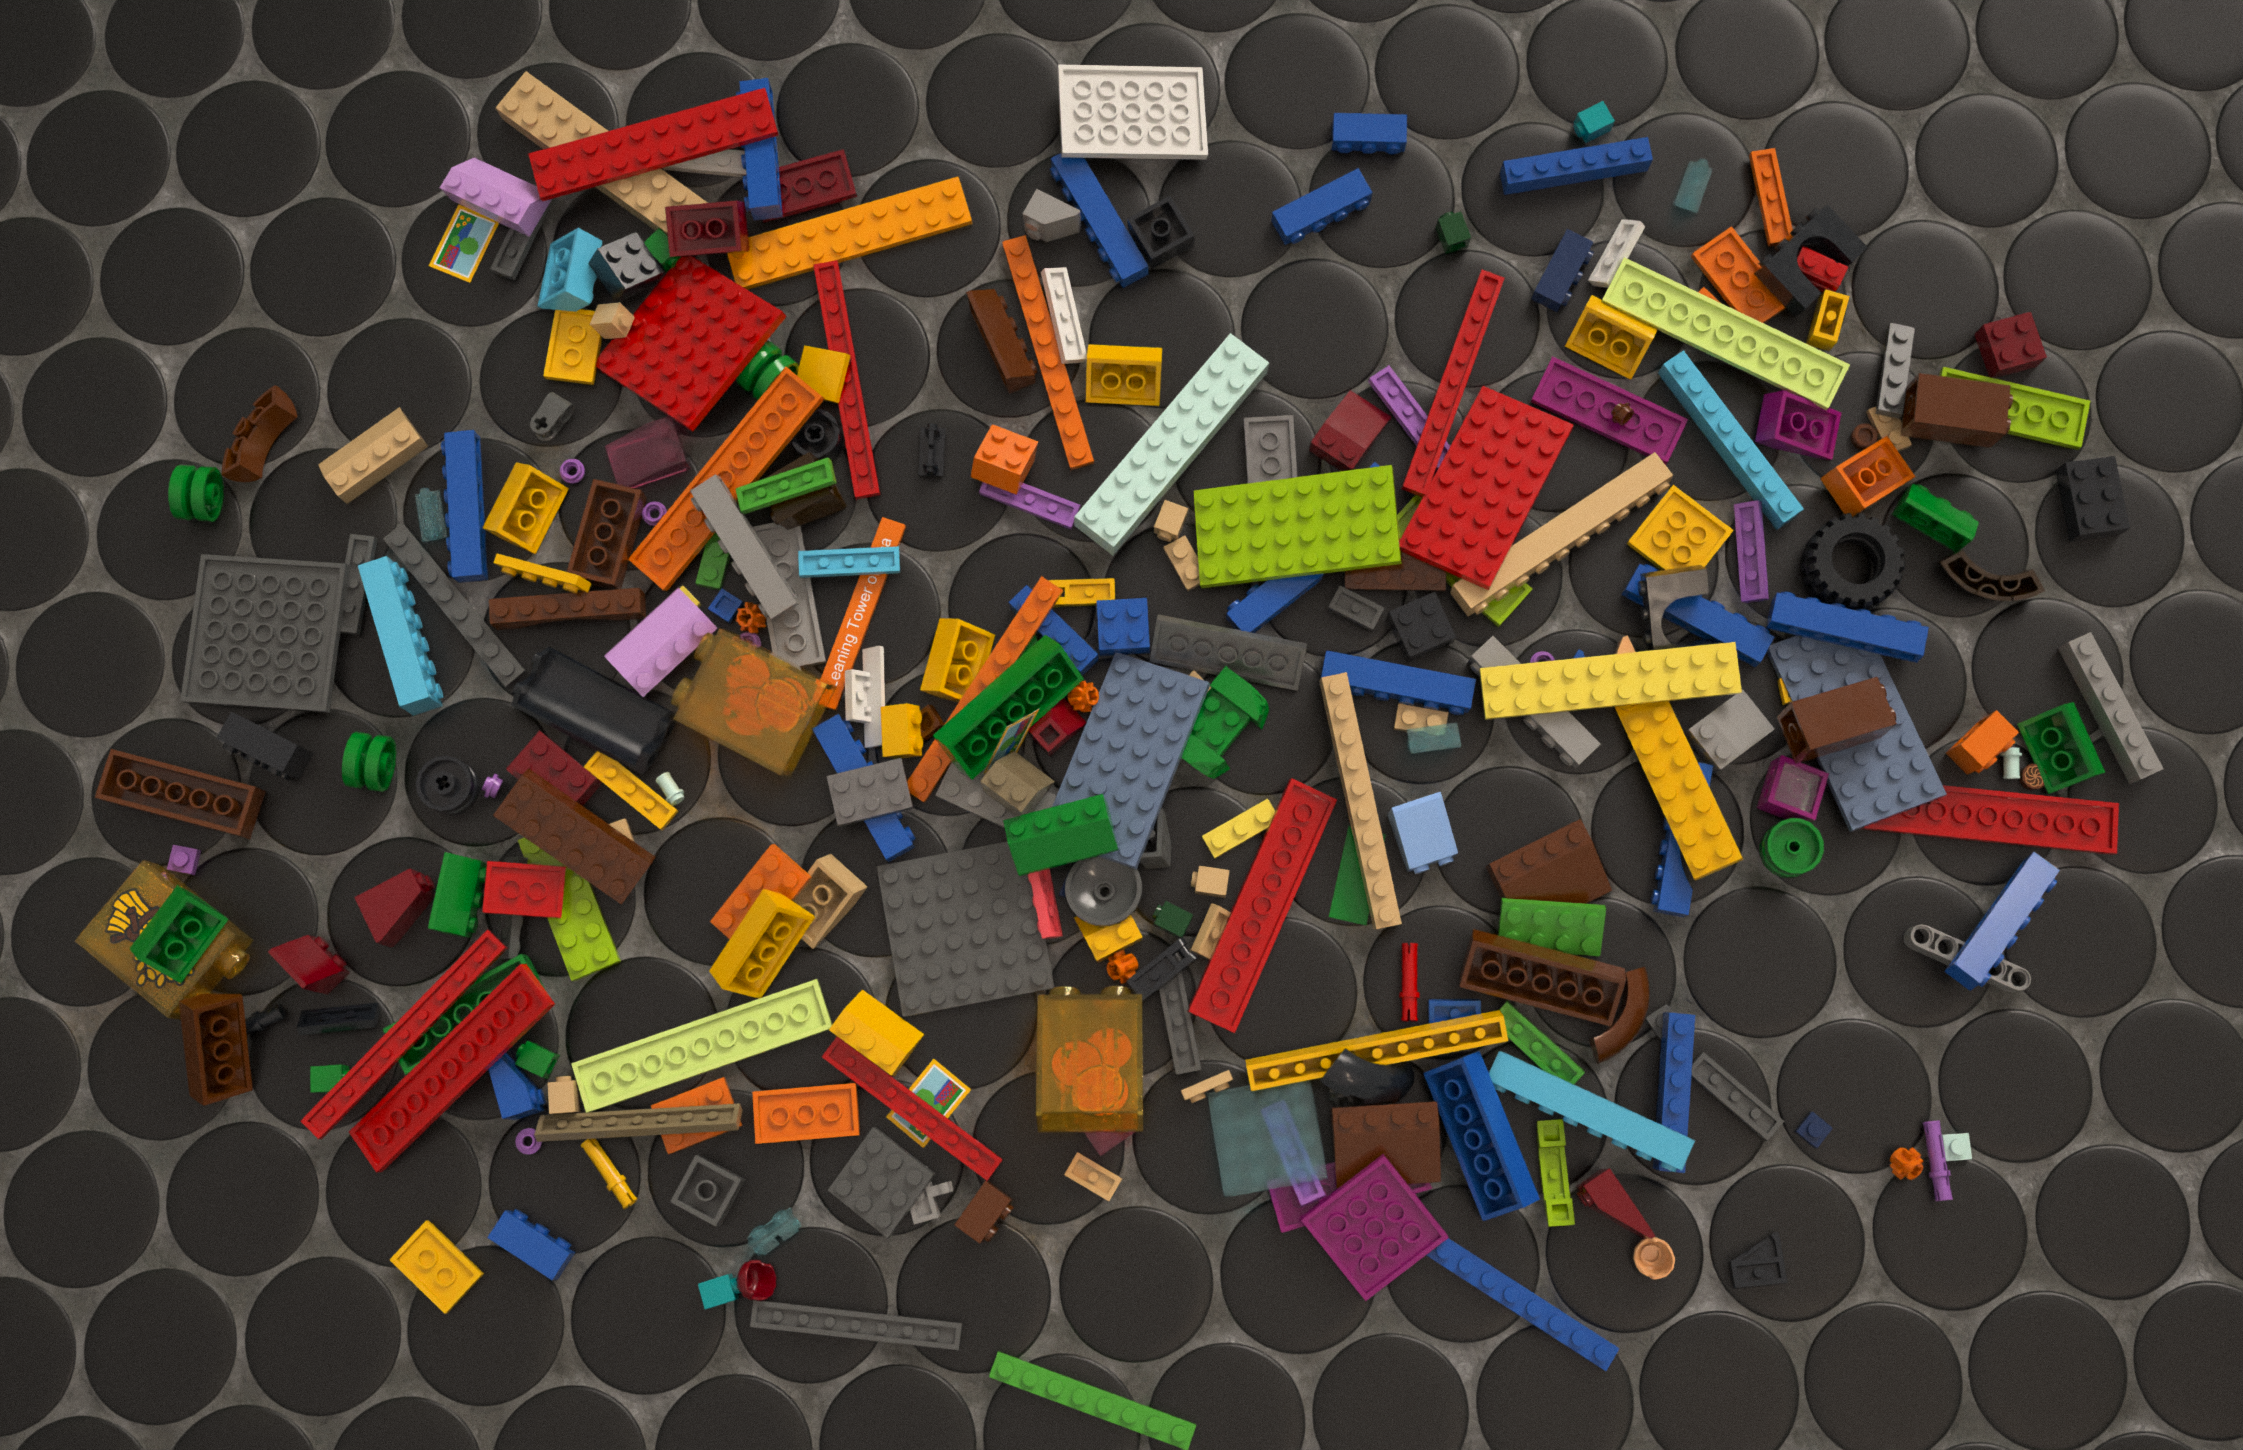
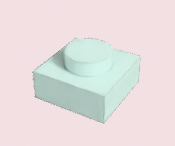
(1957, 1146)

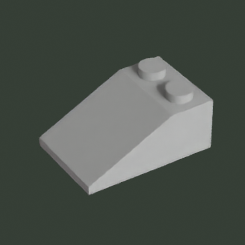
(1728, 731)

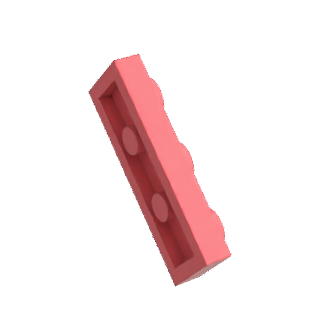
(1045, 904)

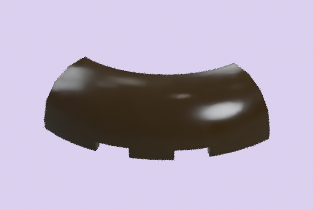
(1988, 585)

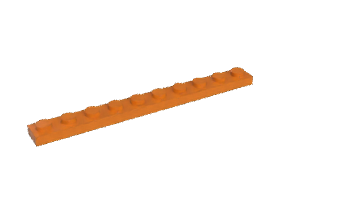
(1047, 353)
(1005, 653)

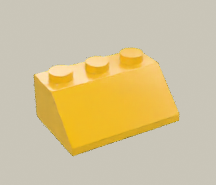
(1611, 337)
(1123, 375)
(525, 507)
(955, 658)
(876, 1032)

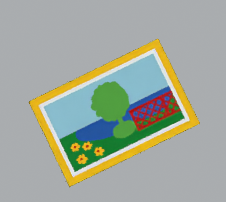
(464, 243)
(1012, 738)
(939, 1090)

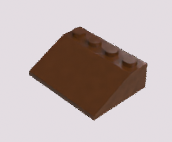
(1552, 869)
(1402, 1132)

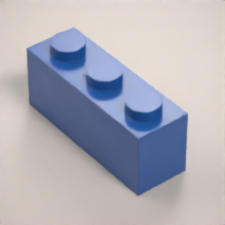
(1369, 132)
(532, 1244)

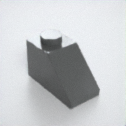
(1158, 848)

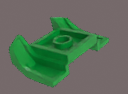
(1221, 719)

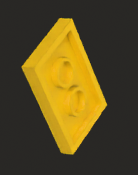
(573, 348)
(436, 1266)

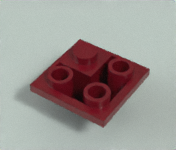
(1056, 727)

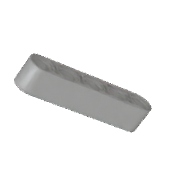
(1929, 947)

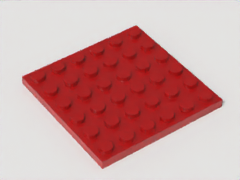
(690, 341)

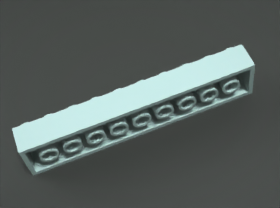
(1171, 444)

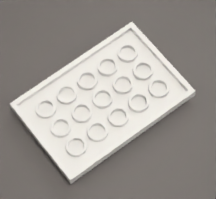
(1132, 112)

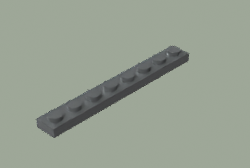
(455, 605)
(856, 1324)

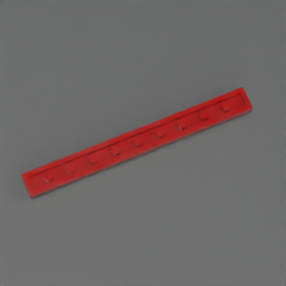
(1452, 383)
(851, 399)
(404, 1034)

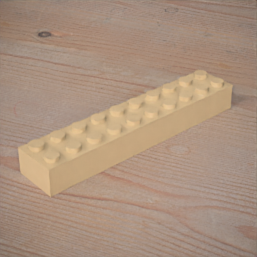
(554, 121)

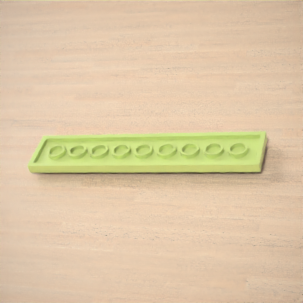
(1726, 333)
(702, 1046)

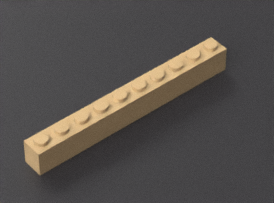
(1568, 530)
(1360, 801)

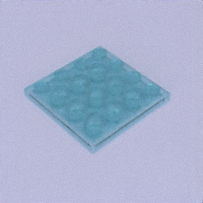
(1266, 1137)

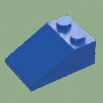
(515, 1090)

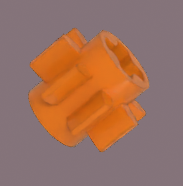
(750, 618)
(1083, 696)
(1122, 966)
(1906, 1163)

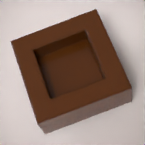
(930, 722)

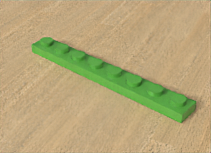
(1092, 1400)

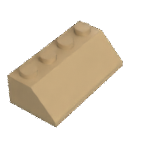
(372, 456)

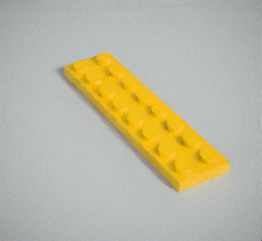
(1680, 787)

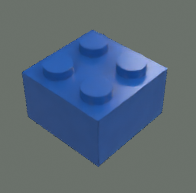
(1123, 626)

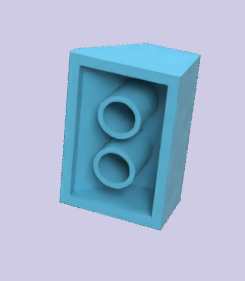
(567, 275)

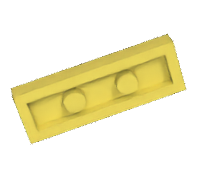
(1239, 829)

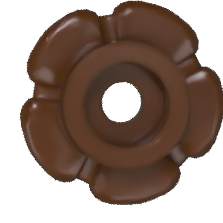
(1622, 413)

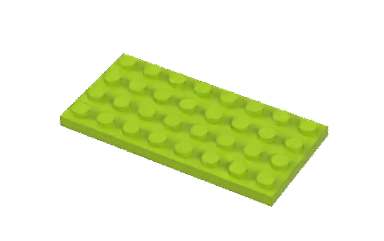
(1297, 527)

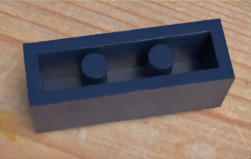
(1563, 271)

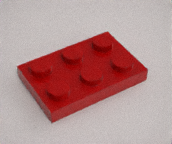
(524, 889)

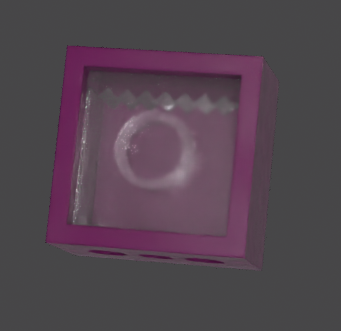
(1792, 790)

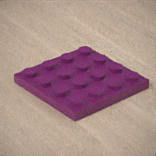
(1374, 1227)

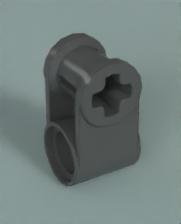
(552, 415)

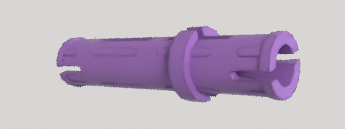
(1938, 1166)

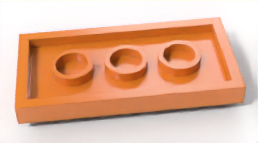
(1731, 271)
(772, 872)
(806, 1113)

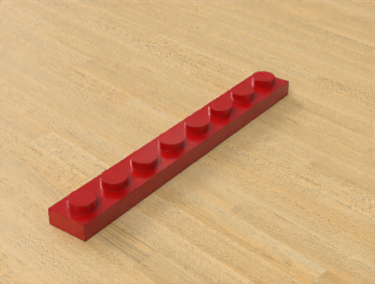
(912, 1108)

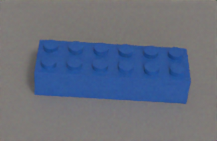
(1481, 1136)

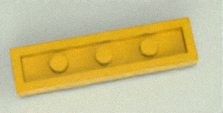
(549, 576)
(631, 789)

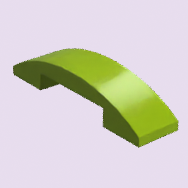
(1554, 1173)

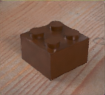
(984, 1213)

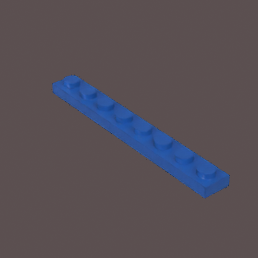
(1525, 1303)

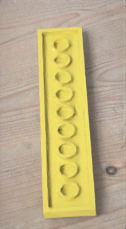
(1610, 680)

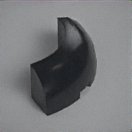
(1369, 1080)

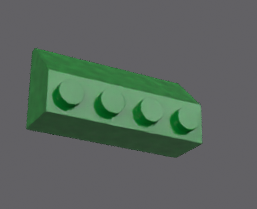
(1061, 835)

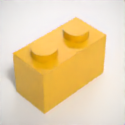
(1827, 320)
(901, 731)

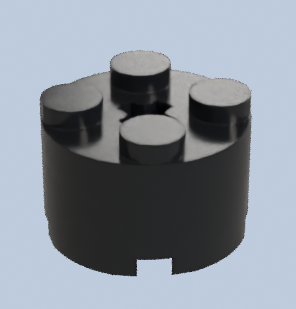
(819, 424)

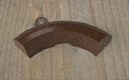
(256, 435)
(1629, 1020)

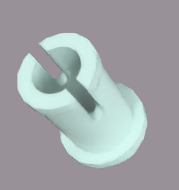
(2011, 763)
(670, 789)

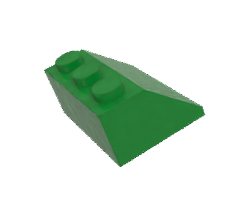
(1935, 517)
(2061, 747)
(458, 896)
(178, 934)

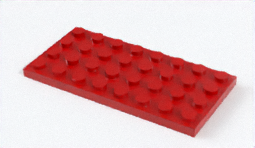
(1485, 487)

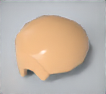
(1654, 1258)

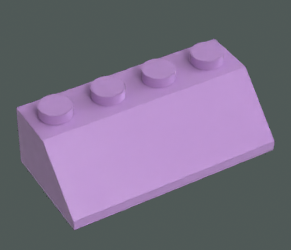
(495, 195)
(660, 642)

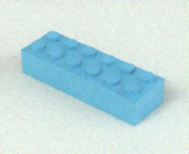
(400, 635)

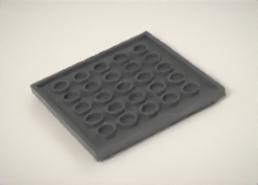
(265, 633)
(962, 930)

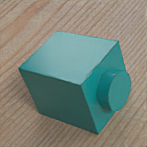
(1593, 122)
(719, 1291)

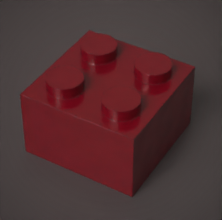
(2010, 345)

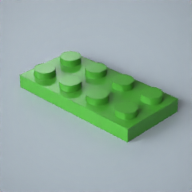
(1554, 925)

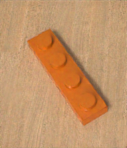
(1771, 195)

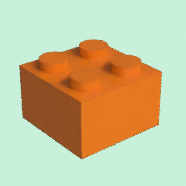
(1004, 459)
(1982, 743)

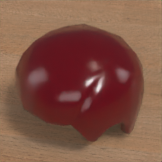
(756, 1280)

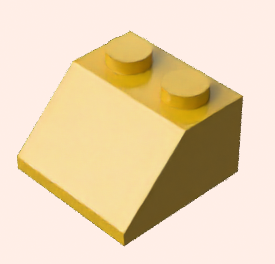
(1109, 939)

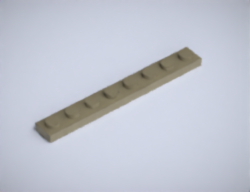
(638, 1122)

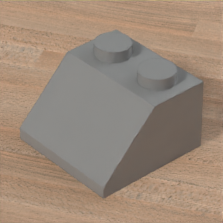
(1050, 218)

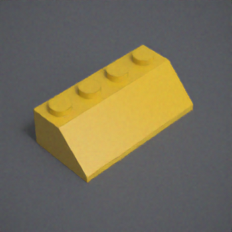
(761, 944)

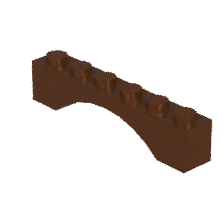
(532, 610)

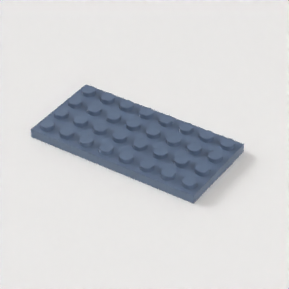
(1133, 748)
(1873, 777)

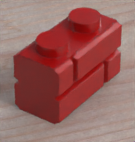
(1821, 270)

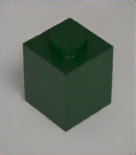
(1453, 231)
(1172, 919)

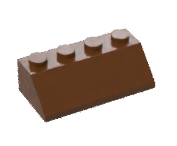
(1000, 338)
(215, 1046)

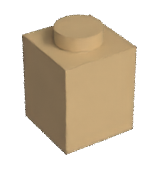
(612, 320)
(1170, 521)
(1210, 881)
(563, 1096)

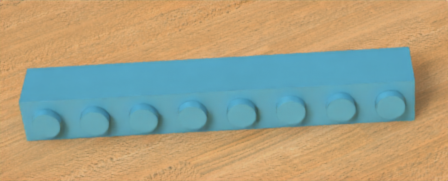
(1730, 440)
(1592, 1111)

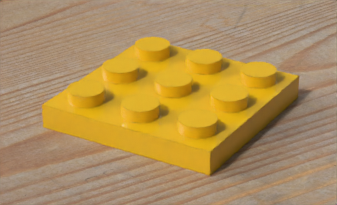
(1679, 533)

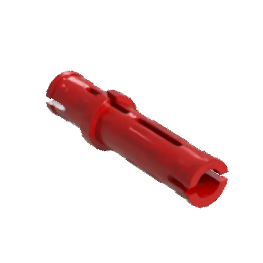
(1409, 982)

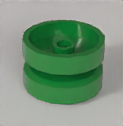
(765, 369)
(196, 493)
(369, 761)
(1791, 833)

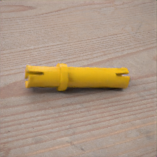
(608, 1171)

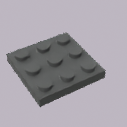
(881, 1182)

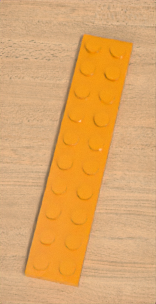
(851, 233)

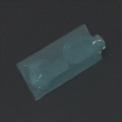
(1693, 185)
(430, 515)
(1433, 738)
(765, 1235)

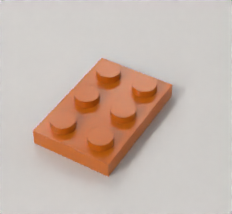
(712, 1093)

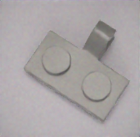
(926, 1206)

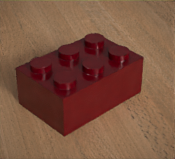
(556, 767)

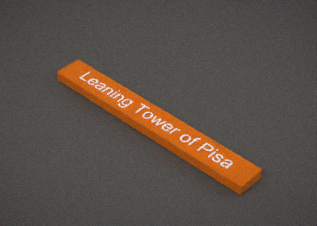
(859, 614)

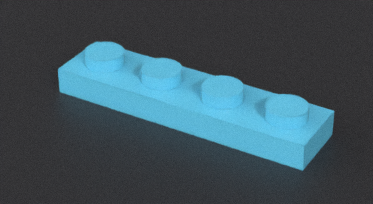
(849, 562)

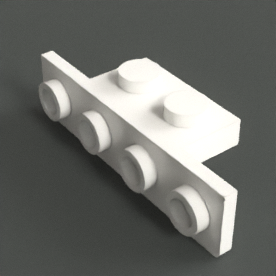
(867, 694)

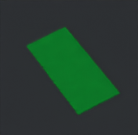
(1349, 895)

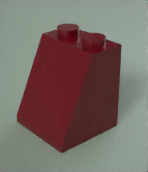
(395, 905)

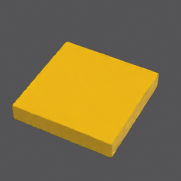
(824, 371)

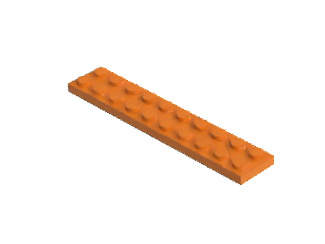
(738, 462)

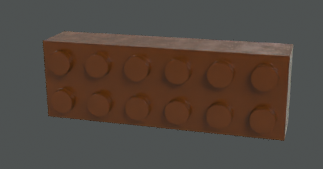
(180, 794)
(574, 836)
(1542, 977)

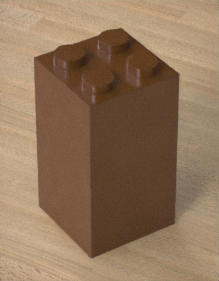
(1956, 410)
(1837, 719)

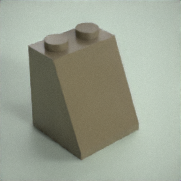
(1016, 784)

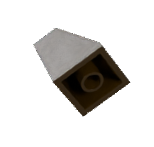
(807, 506)

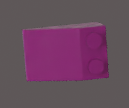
(1797, 425)

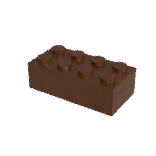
(607, 534)

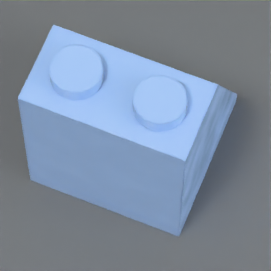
(1423, 833)

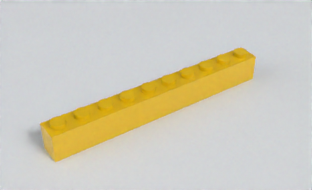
(1379, 1049)

